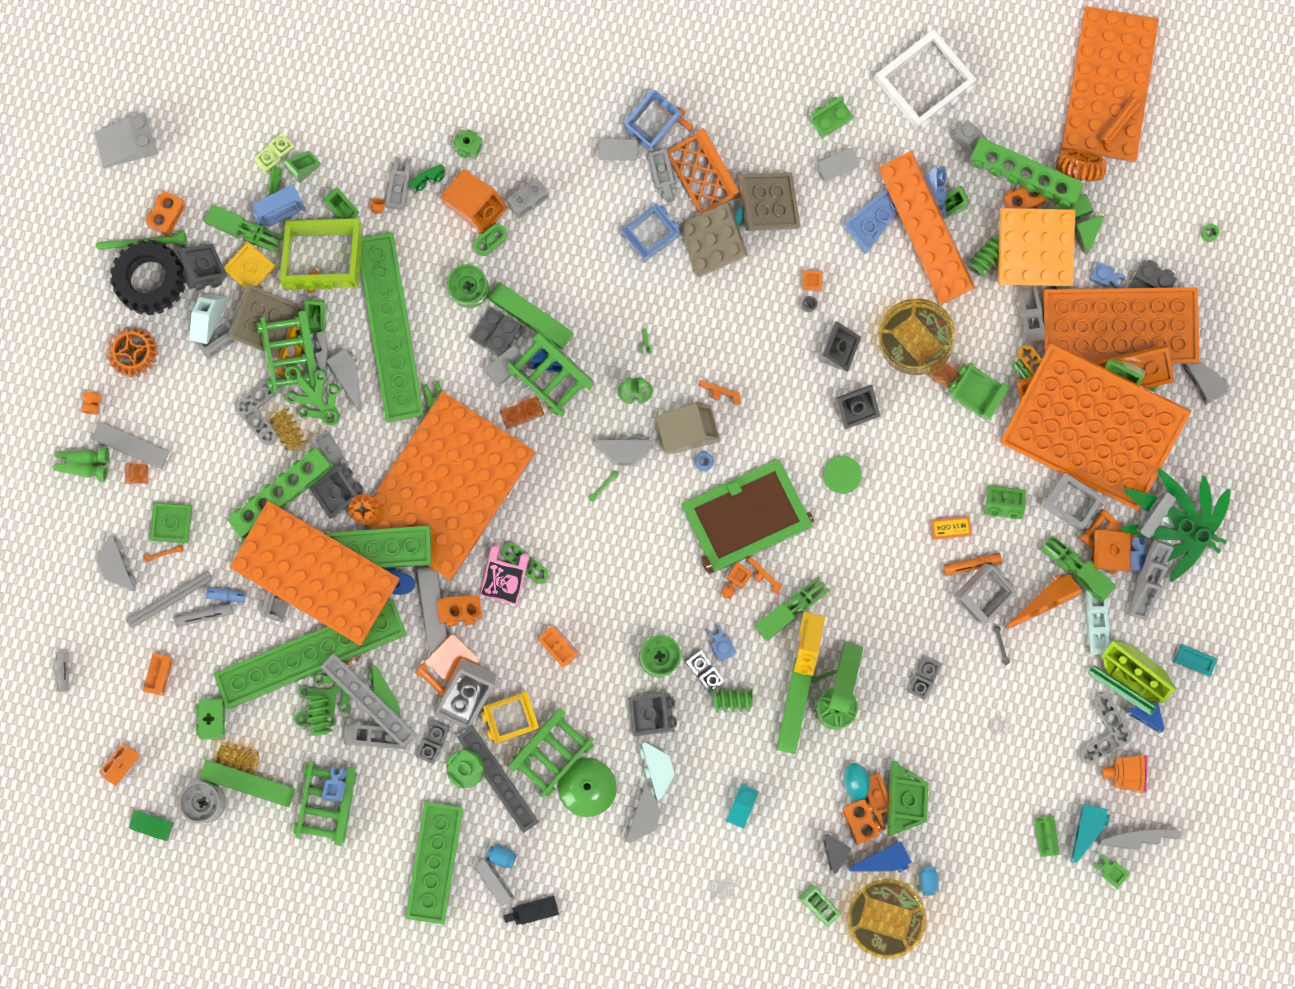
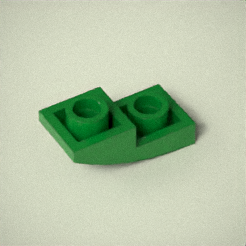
(432, 175)
(151, 825)

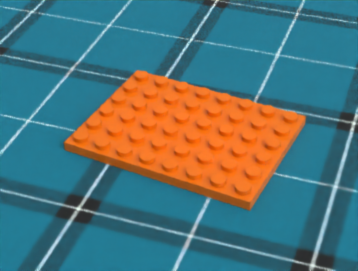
(1094, 425)
(451, 480)

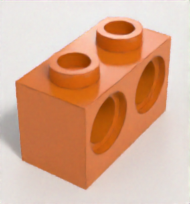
(1026, 200)
(170, 215)
(459, 608)
(855, 824)

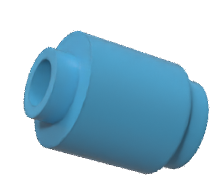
(501, 856)
(928, 881)

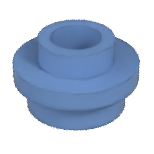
(704, 455)

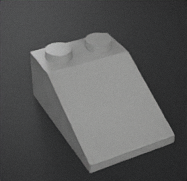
(126, 140)
(465, 693)

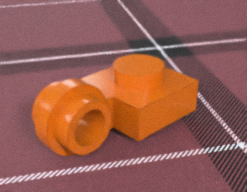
(738, 577)

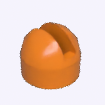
(377, 205)

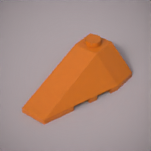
(1055, 594)

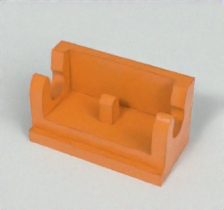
(558, 646)
(158, 674)

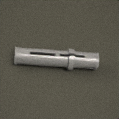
(203, 615)

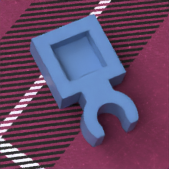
(1104, 275)
(1139, 554)
(722, 646)
(335, 788)

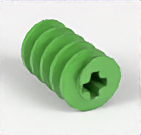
(985, 257)
(732, 700)
(318, 715)

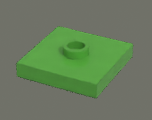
(171, 523)

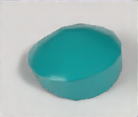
(856, 781)

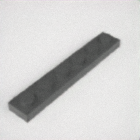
(499, 781)

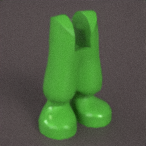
(635, 388)
(81, 461)

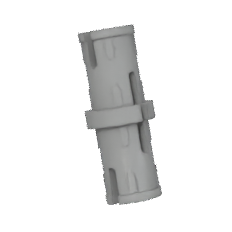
(62, 671)

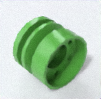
(458, 281)
(665, 646)
(829, 717)

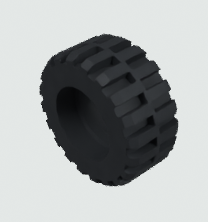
(131, 260)

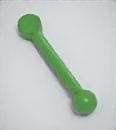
(592, 497)
(814, 679)

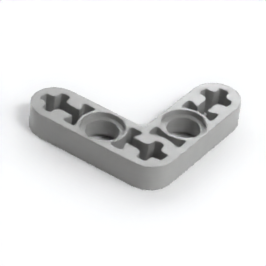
(253, 411)
(1112, 736)

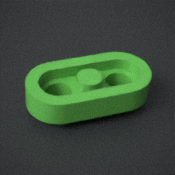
(489, 239)

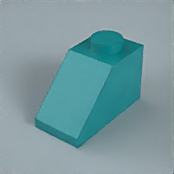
(742, 806)

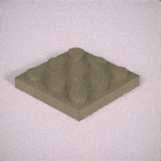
(769, 201)
(713, 239)
(258, 304)

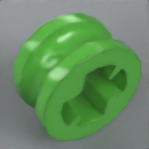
(1204, 234)

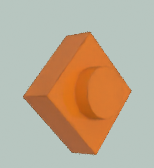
(812, 280)

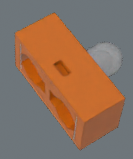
(120, 764)

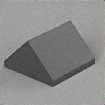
(840, 347)
(857, 407)
(836, 852)

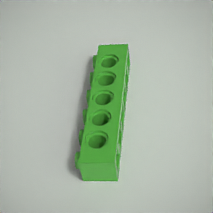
(1021, 163)
(321, 467)

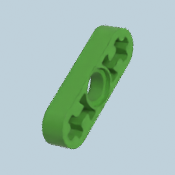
(532, 576)

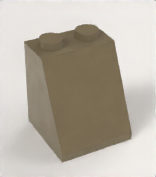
(687, 428)

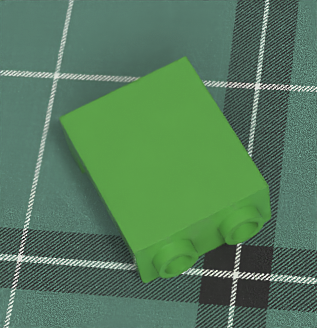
(977, 391)

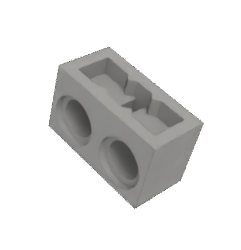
(527, 198)

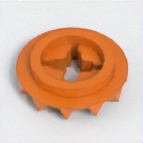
(368, 502)

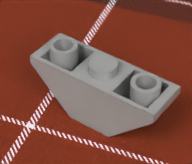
(624, 451)
(115, 566)
(644, 816)

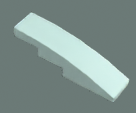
(1097, 624)

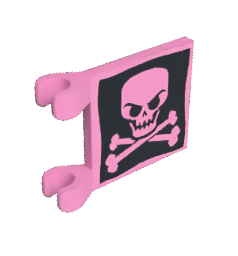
(502, 579)

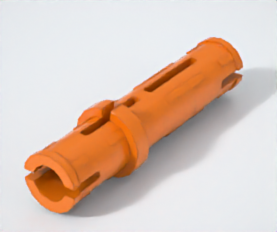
(972, 564)

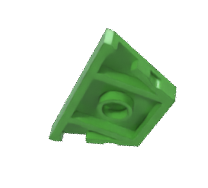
(906, 800)

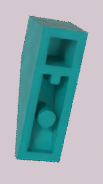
(1090, 825)

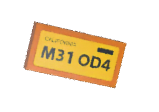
(951, 528)

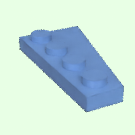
(871, 220)

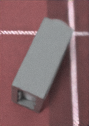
(1087, 521)
(999, 601)

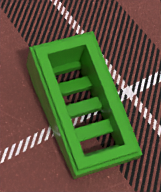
(809, 904)

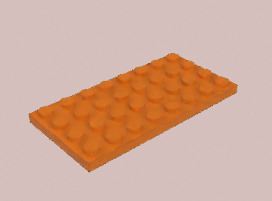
(1108, 71)
(1123, 321)
(314, 573)

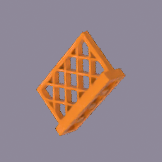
(714, 160)

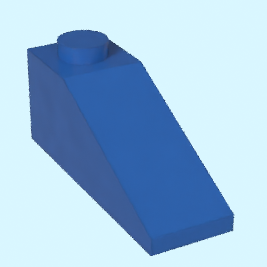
(887, 860)

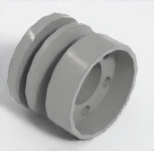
(194, 810)

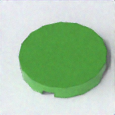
(842, 474)
(465, 768)

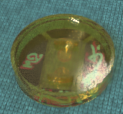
(916, 336)
(886, 919)

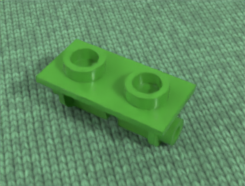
(1047, 836)

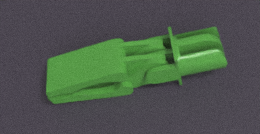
(238, 227)
(1086, 576)
(784, 615)

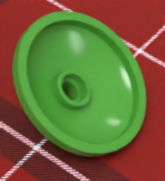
(587, 802)

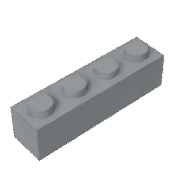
(1156, 514)
(494, 881)

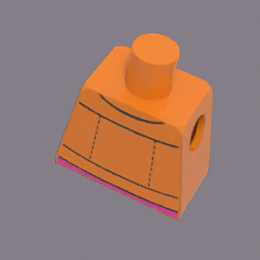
(1128, 773)

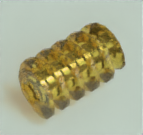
(286, 430)
(238, 757)

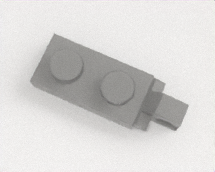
(663, 173)

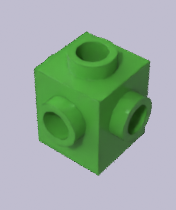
(468, 144)

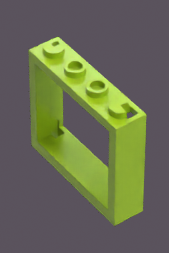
(322, 228)

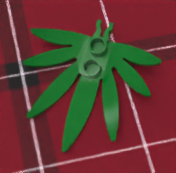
(1192, 528)

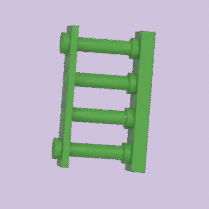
(302, 340)
(568, 368)
(533, 750)
(342, 816)

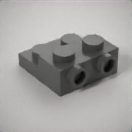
(202, 267)
(1152, 277)
(496, 332)
(336, 490)
(652, 714)

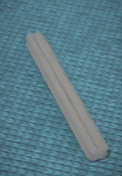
(169, 599)

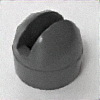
(811, 302)

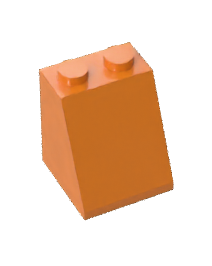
(474, 201)

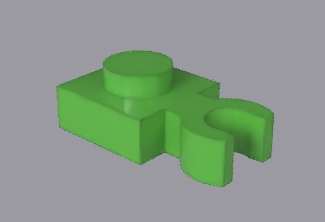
(1113, 873)

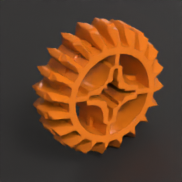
(1081, 165)
(125, 353)

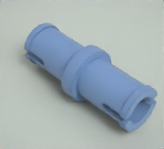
(225, 594)

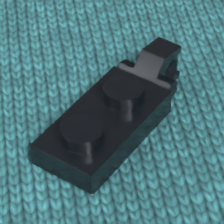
(533, 911)

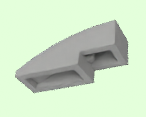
(1030, 313)

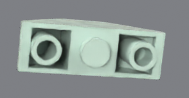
(206, 316)
(658, 769)

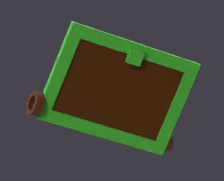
(746, 516)

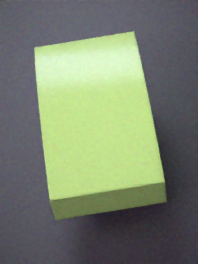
(274, 153)

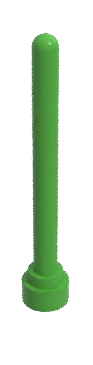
(178, 239)

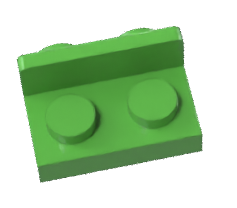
(831, 116)
(1005, 502)

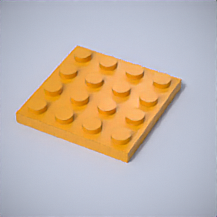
(1036, 247)

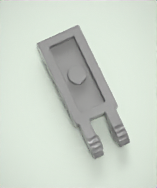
(398, 185)

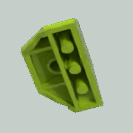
(1137, 671)

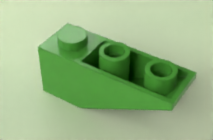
(383, 690)

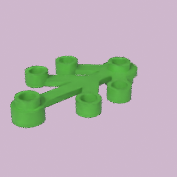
(314, 397)
(327, 693)

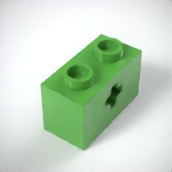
(216, 709)

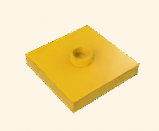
(249, 266)

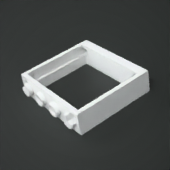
(939, 109)

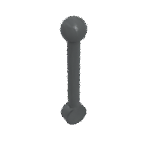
(1005, 660)

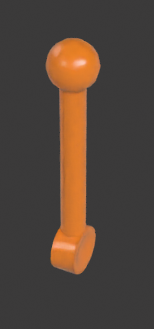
(148, 558)

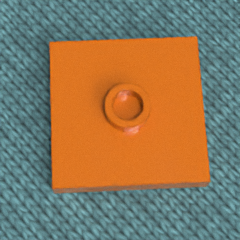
(1112, 550)

